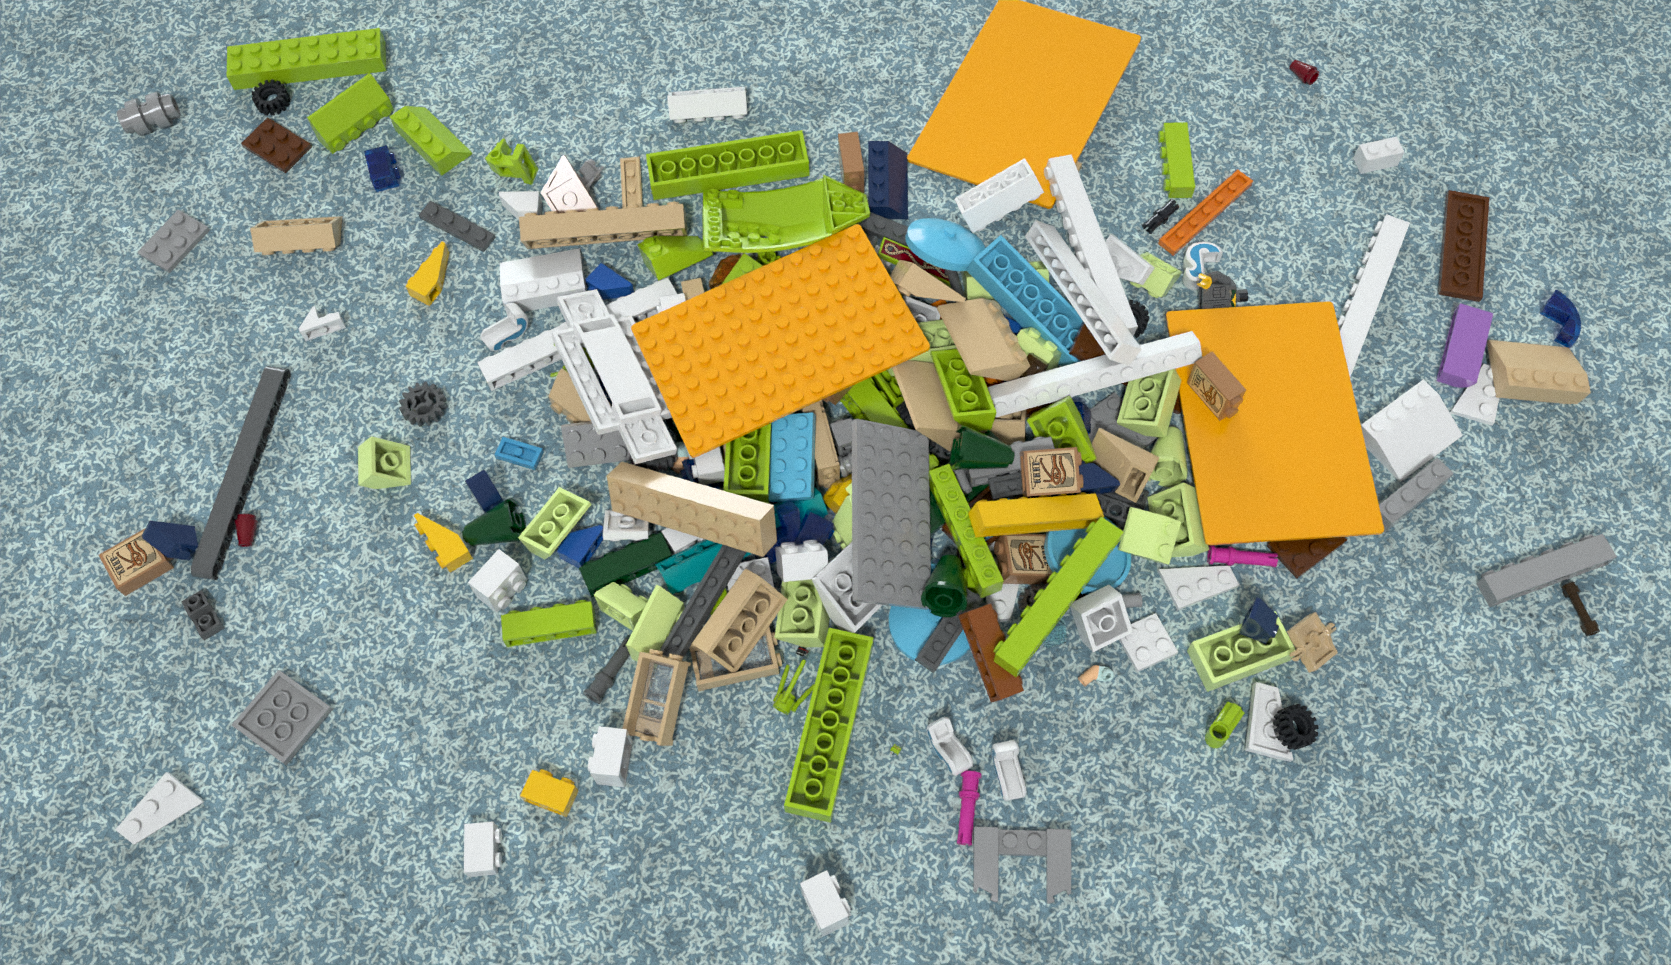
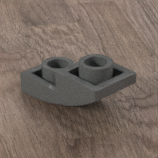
(203, 615)

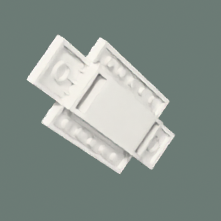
(635, 397)

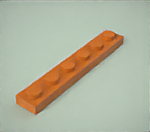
(1205, 212)

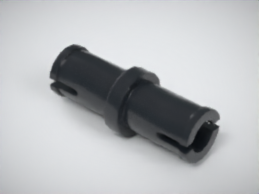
(1161, 216)

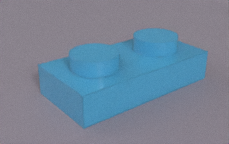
(519, 453)

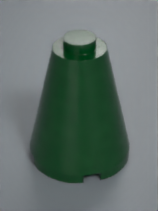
(979, 451)
(496, 526)
(946, 588)

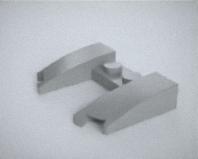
(1051, 844)

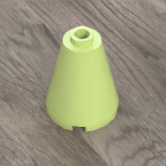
(1172, 464)

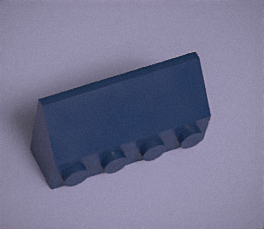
(887, 180)

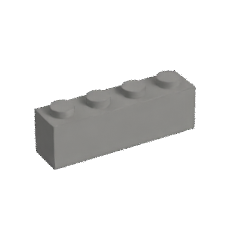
(980, 476)
(1414, 493)

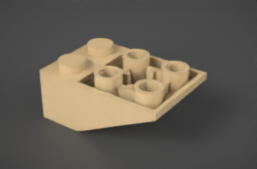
(1124, 462)

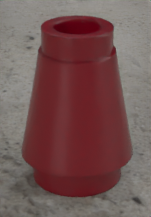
(1304, 71)
(245, 528)

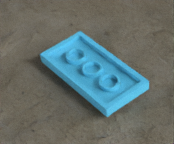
(792, 458)

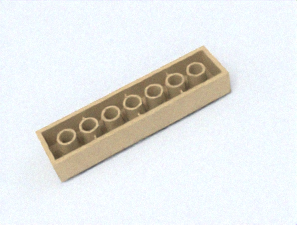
(602, 226)
(692, 508)

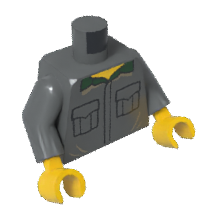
(1219, 291)

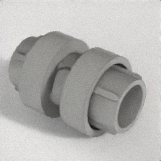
(140, 116)

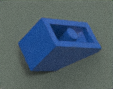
(608, 283)
(580, 545)

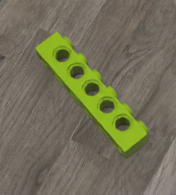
(971, 548)

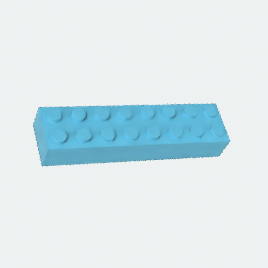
(1026, 295)

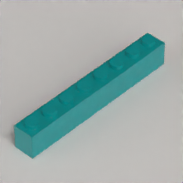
(692, 563)

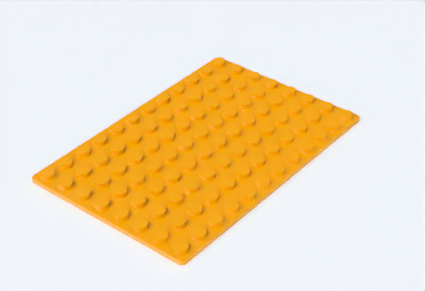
(1026, 93)
(778, 340)
(1296, 447)

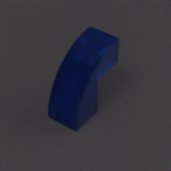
(1563, 311)
(789, 520)

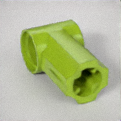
(1224, 724)

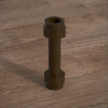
(1589, 627)

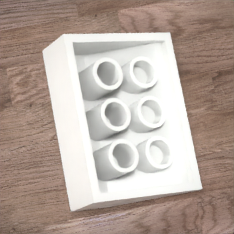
(539, 280)
(1410, 431)
(836, 593)

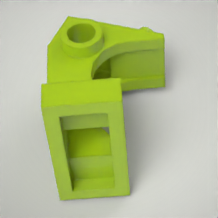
(513, 167)

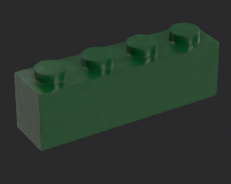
(625, 564)

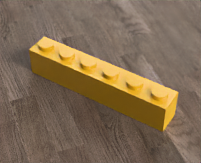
(1034, 514)

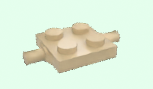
(1312, 642)

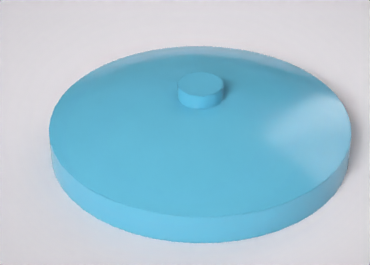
(943, 243)
(1111, 572)
(912, 629)

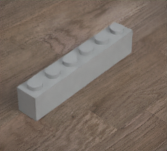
(1546, 569)

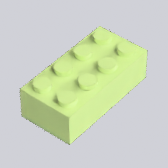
(1232, 656)

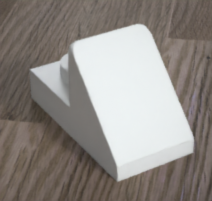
(317, 326)

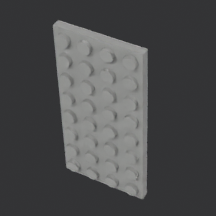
(890, 514)

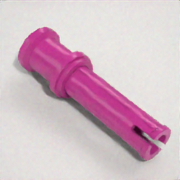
(1231, 555)
(968, 796)

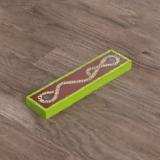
(893, 252)

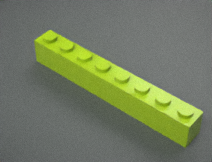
(1057, 597)

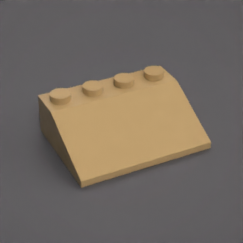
(917, 282)
(984, 339)
(1537, 373)
(926, 401)

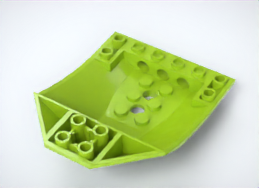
(786, 216)

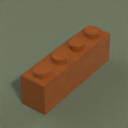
(983, 636)

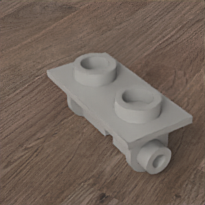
(590, 173)

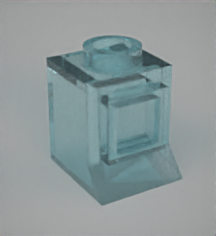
(1056, 636)

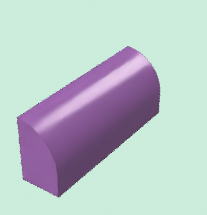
(1465, 347)

